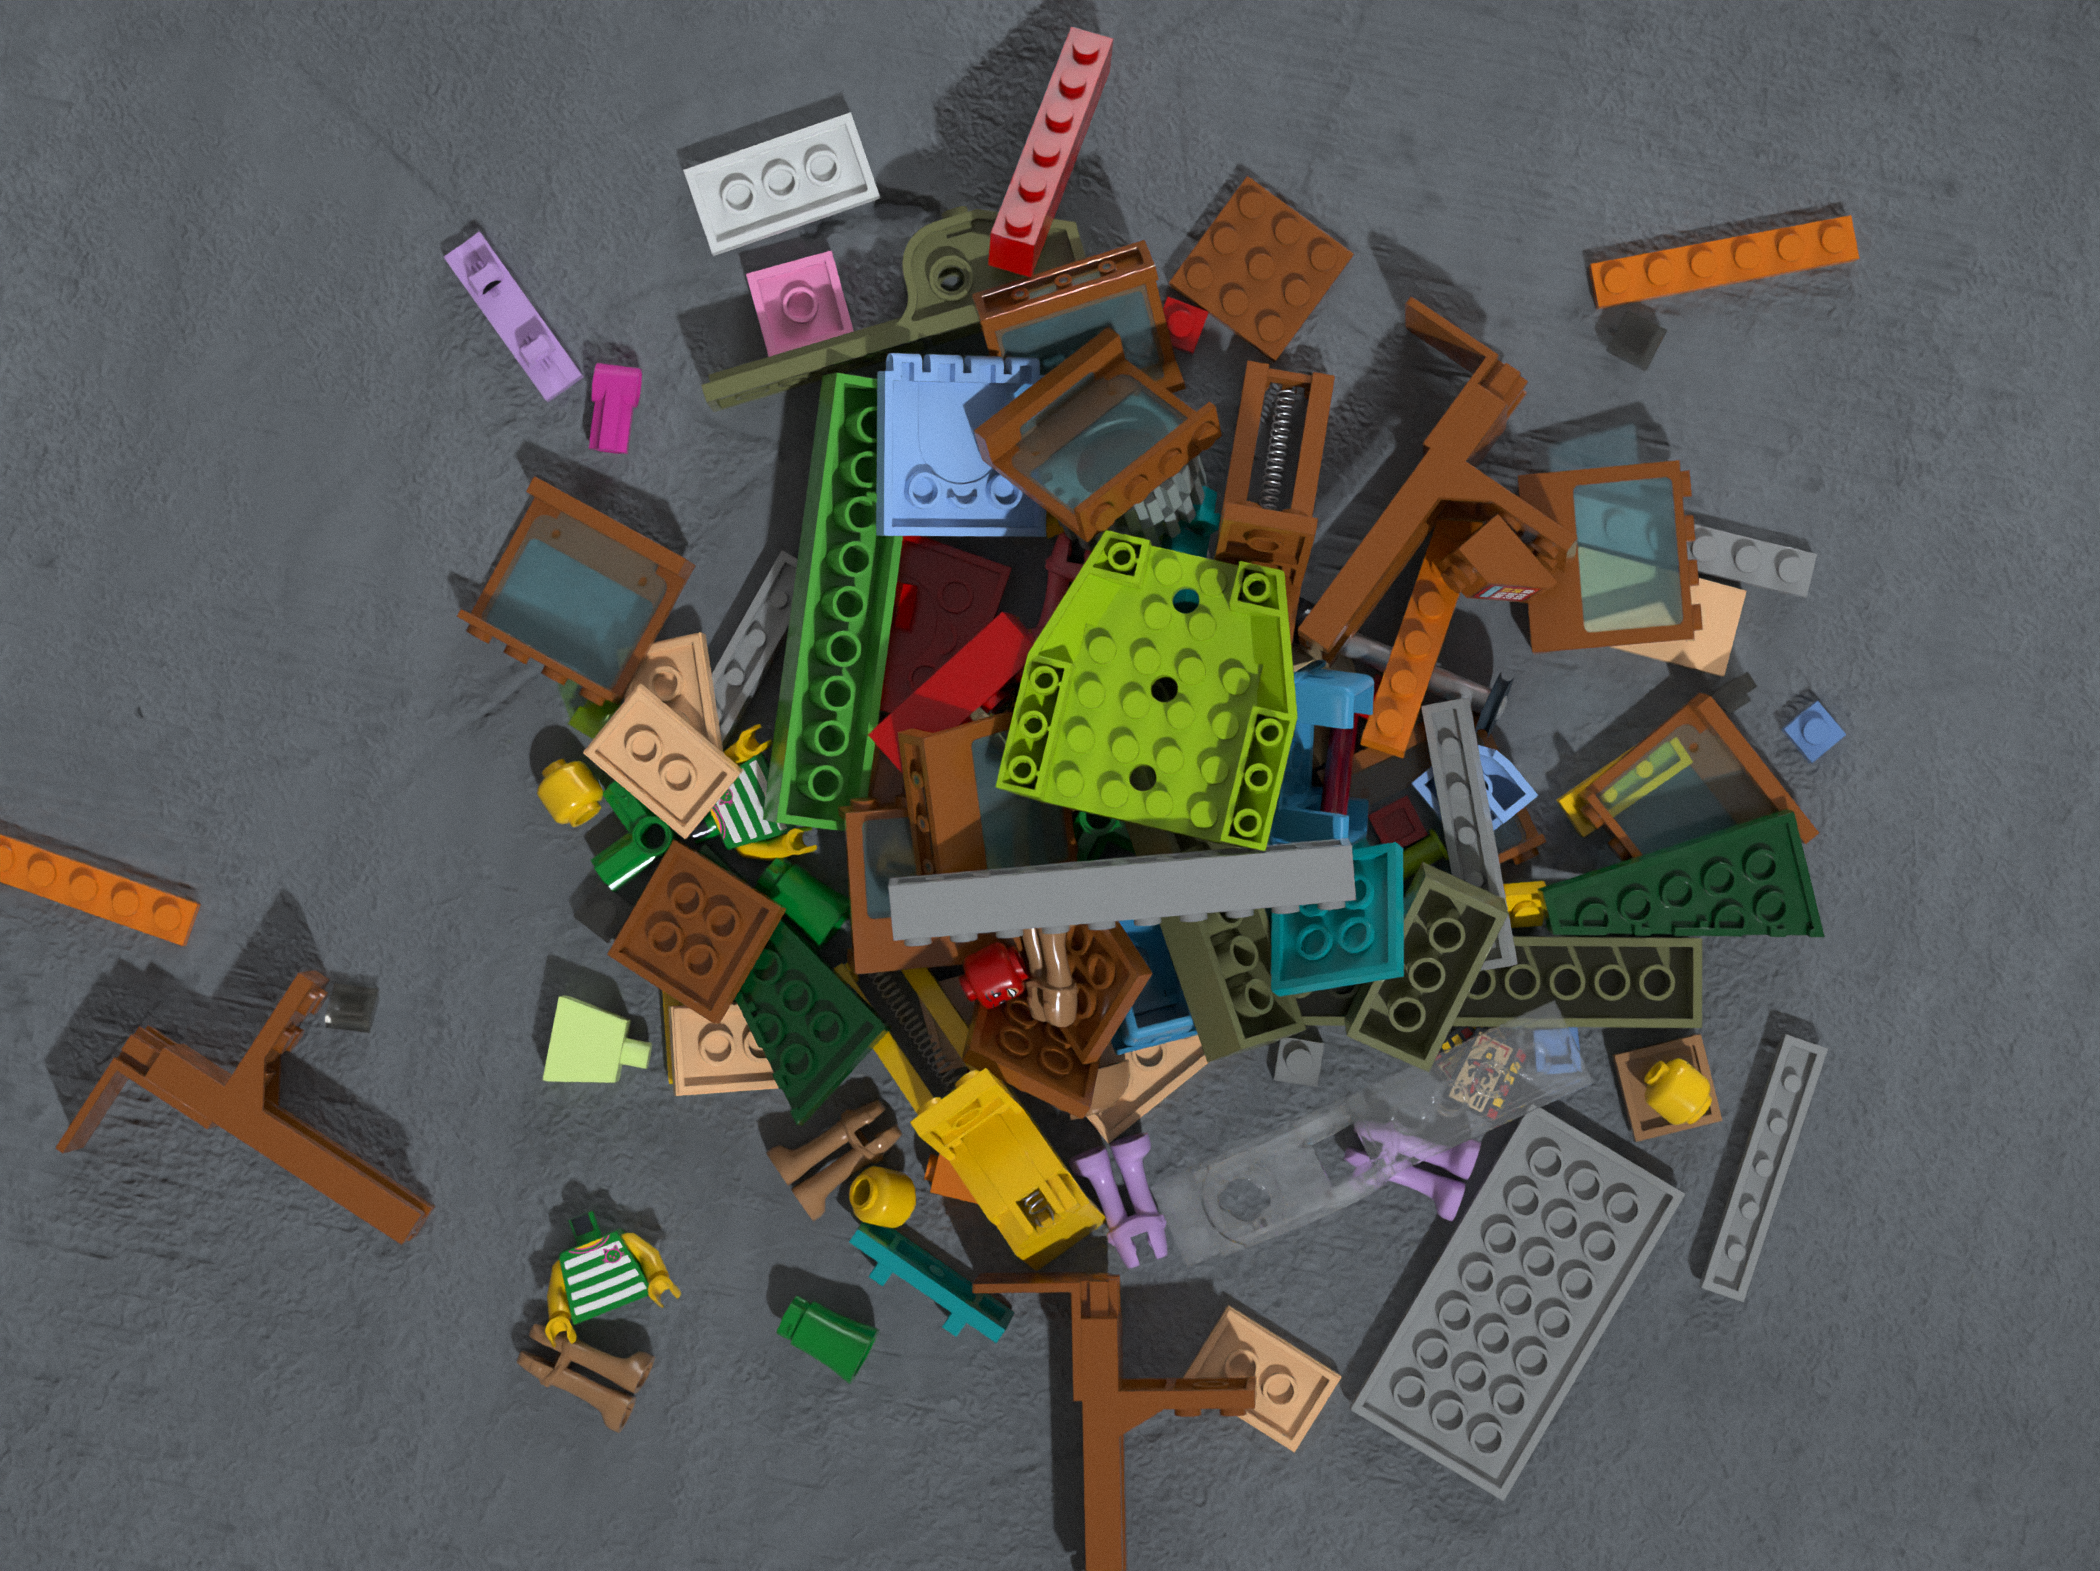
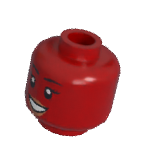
(993, 975)

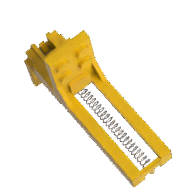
(987, 1136)

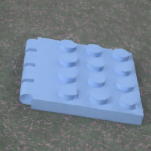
(928, 450)

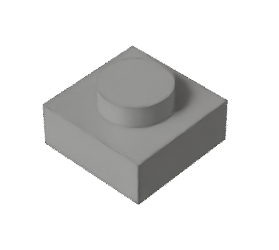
(1298, 1061)

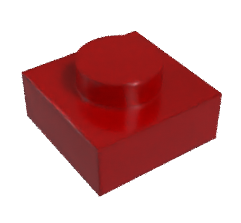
(1184, 324)
(904, 604)
(1397, 823)

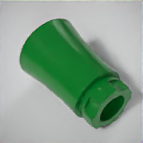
(809, 902)
(828, 1336)

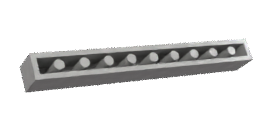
(1121, 890)

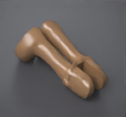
(1050, 983)
(796, 1162)
(626, 1372)

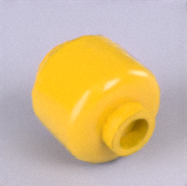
(570, 792)
(1677, 1091)
(883, 1197)

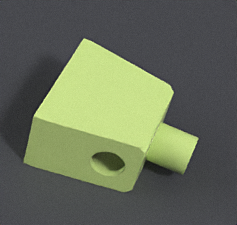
(591, 1044)

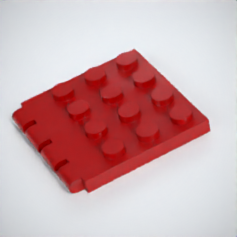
(953, 604)

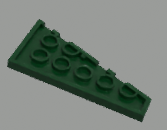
(1713, 885)
(804, 1016)

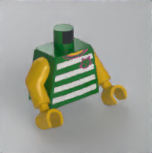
(741, 809)
(602, 1276)

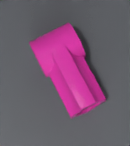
(615, 396)

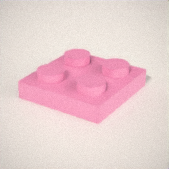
(799, 303)

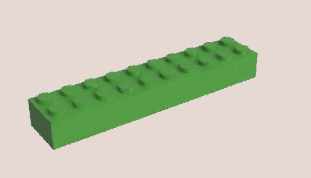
(835, 620)

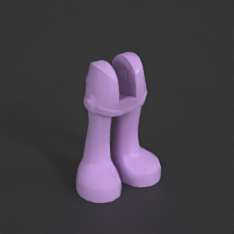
(1129, 1157)
(1443, 1190)

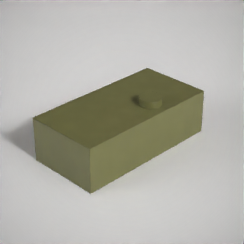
(1445, 946)

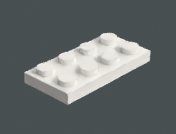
(781, 184)

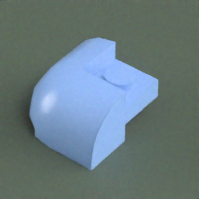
(1504, 786)

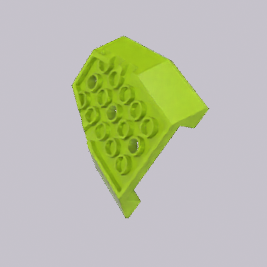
(1091, 711)

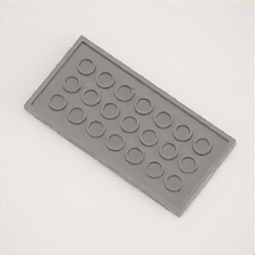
(1516, 1301)

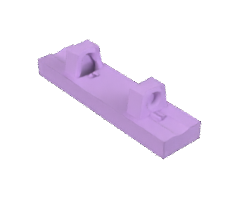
(513, 317)

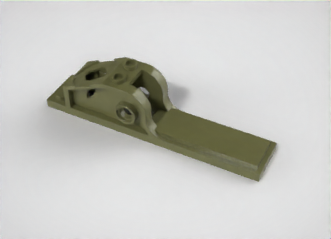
(932, 317)

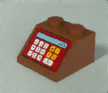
(1495, 566)

